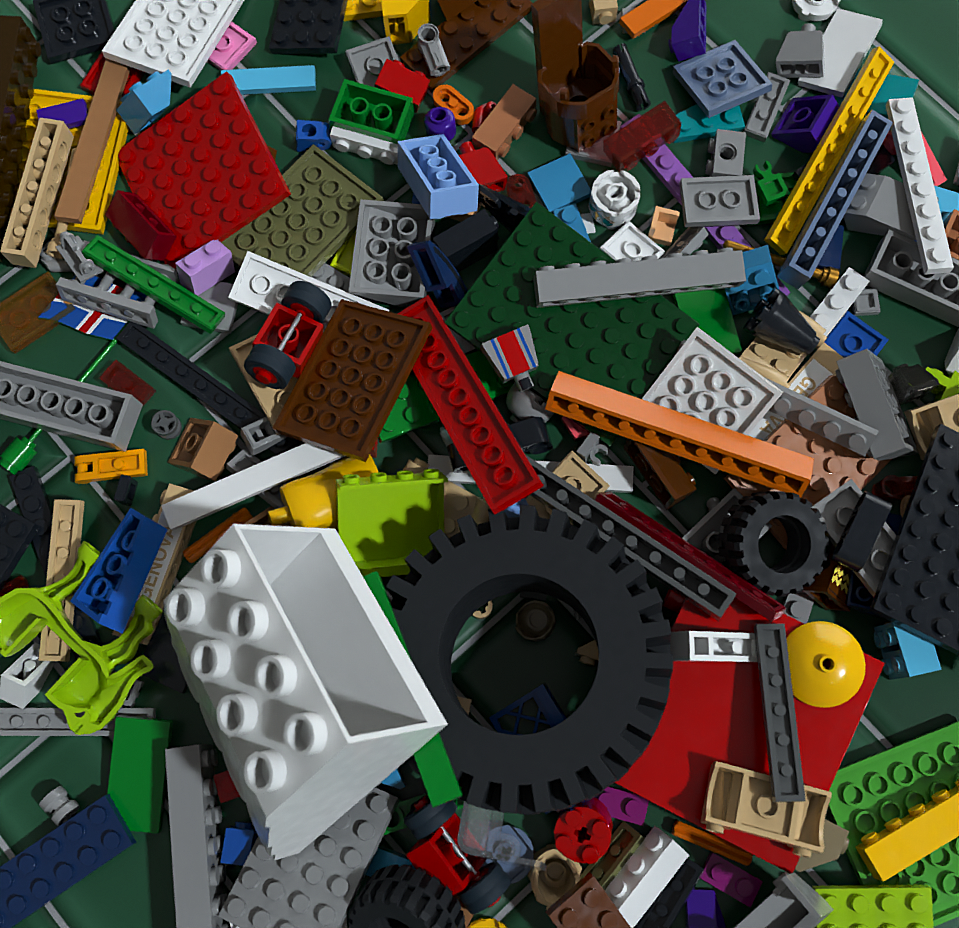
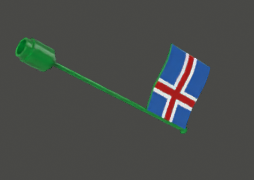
(84, 320)

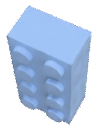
(437, 176)

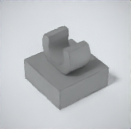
(590, 447)

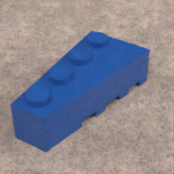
(120, 571)

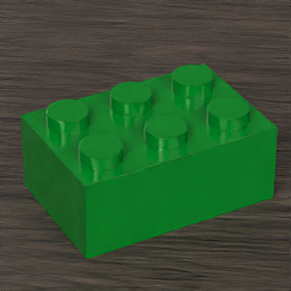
(372, 112)

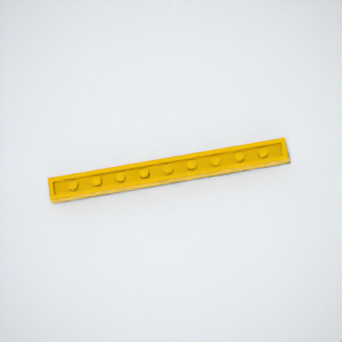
(829, 151)

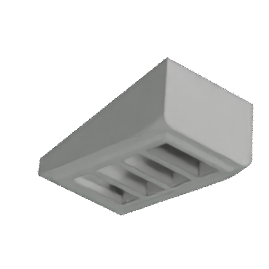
(263, 443)

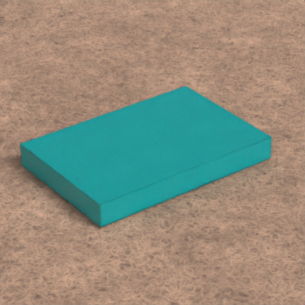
(892, 88)

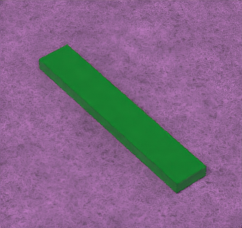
(153, 284)

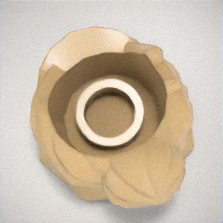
(557, 879)

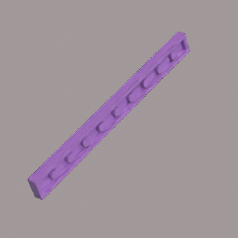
(670, 172)

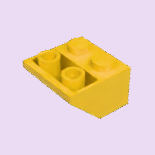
(404, 18)

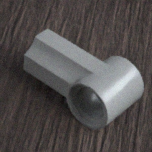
(432, 50)

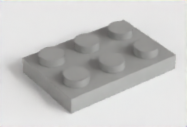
(719, 201)

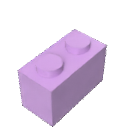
(205, 267)

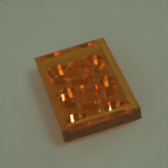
(21, 311)

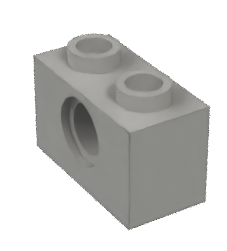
(729, 145)

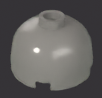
(526, 405)

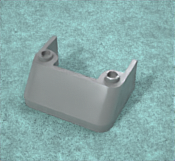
(789, 906)

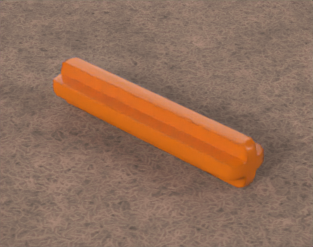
(204, 544)
(711, 843)

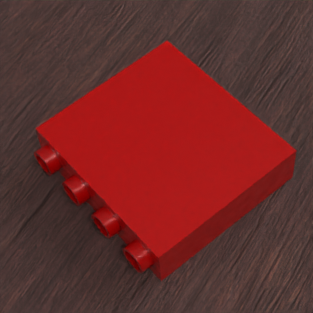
(719, 717)

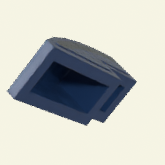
(437, 273)

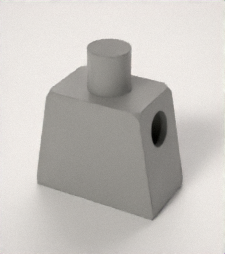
(802, 54)

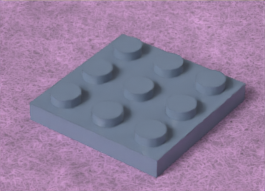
(722, 78)

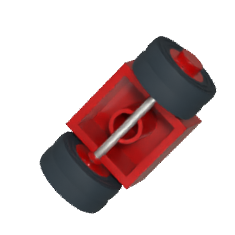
(288, 336)
(440, 856)

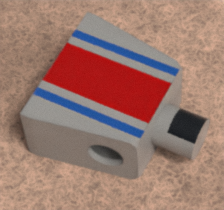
(512, 357)

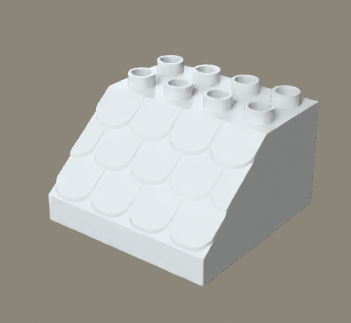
(296, 677)

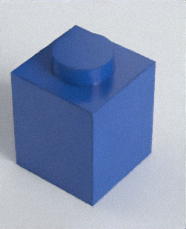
(238, 843)

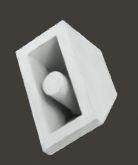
(24, 678)

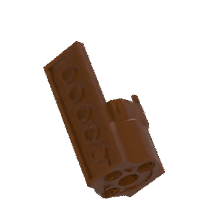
(573, 77)

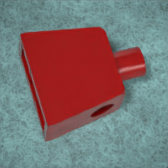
(483, 166)

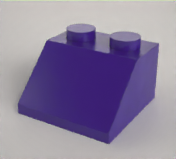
(806, 122)

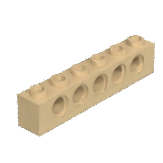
(37, 193)

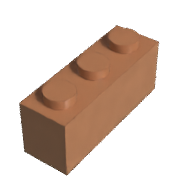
(505, 122)

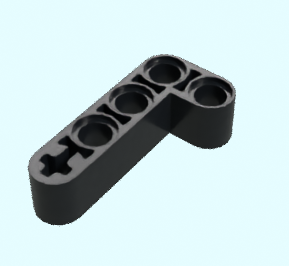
(530, 434)

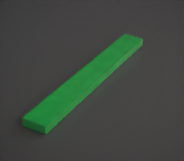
(432, 756)

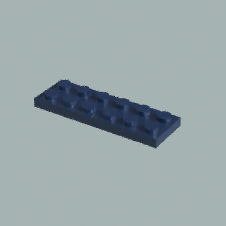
(61, 860)

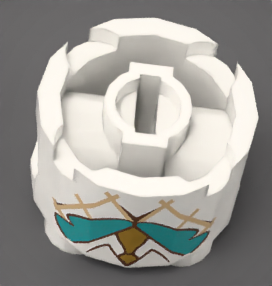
(614, 198)

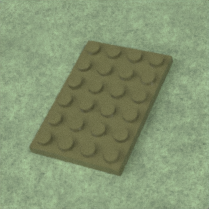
(309, 222)

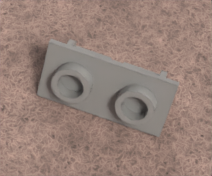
(71, 251)

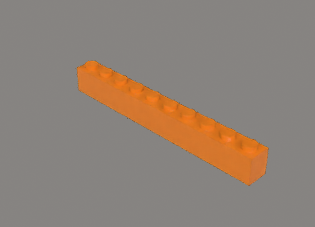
(680, 434)

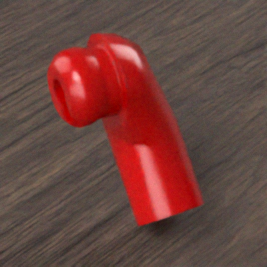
(481, 114)

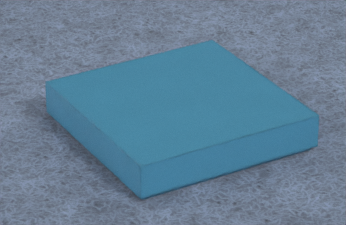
(559, 183)

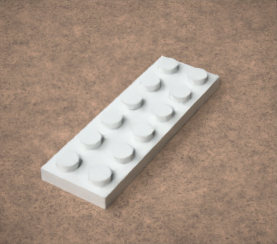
(265, 282)

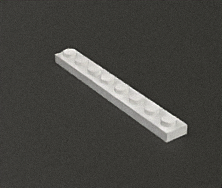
(919, 187)

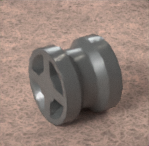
(162, 420)

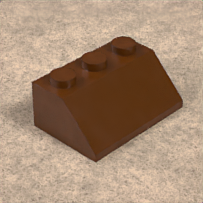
(661, 472)

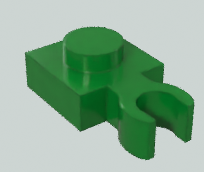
(770, 186)

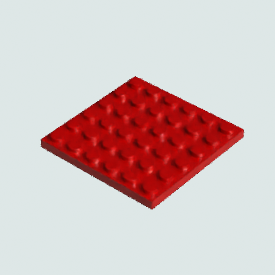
(204, 168)

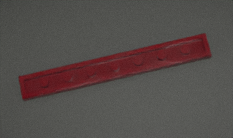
(744, 590)

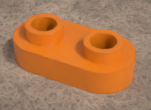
(456, 103)

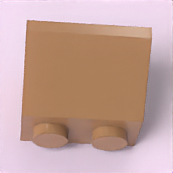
(203, 448)

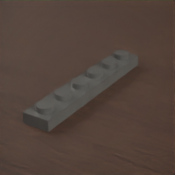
(779, 713)

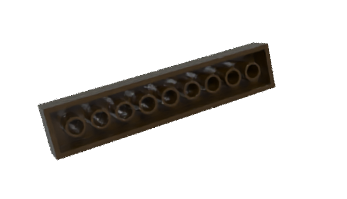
(17, 73)

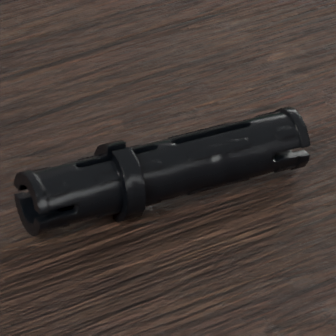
(635, 85)

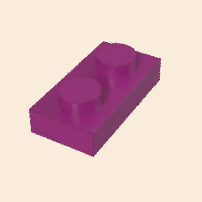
(624, 805)
(730, 879)

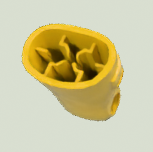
(313, 498)

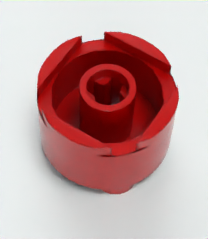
(579, 844)

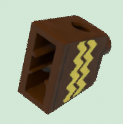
(831, 585)

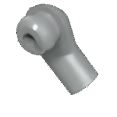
(53, 264)

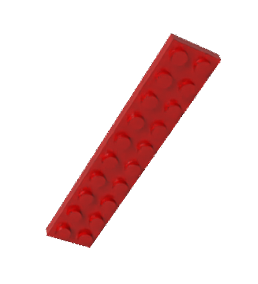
(471, 415)

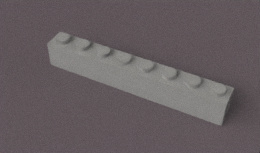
(638, 278)

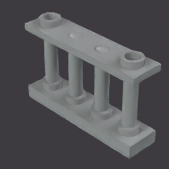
(115, 305)

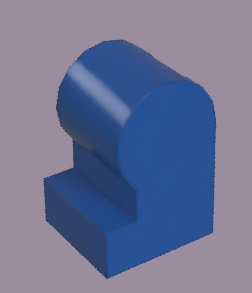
(312, 133)

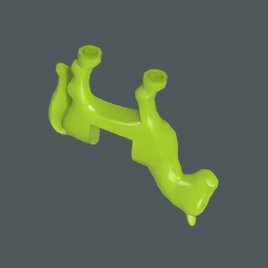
(89, 681)

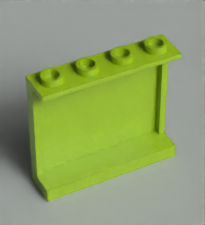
(389, 517)

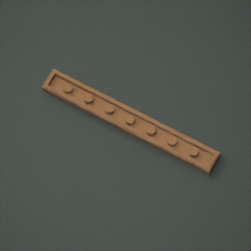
(92, 143)

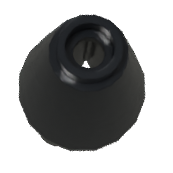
(782, 324)

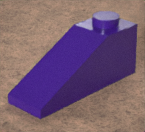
(689, 31)

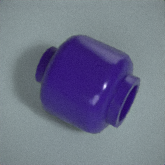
(440, 121)

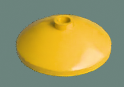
(810, 680)

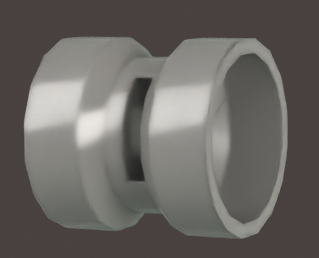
(59, 805)

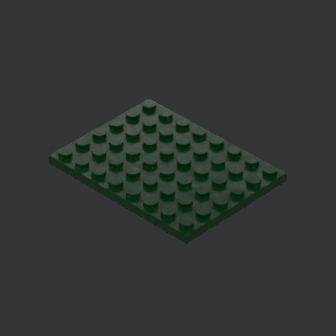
(604, 342)

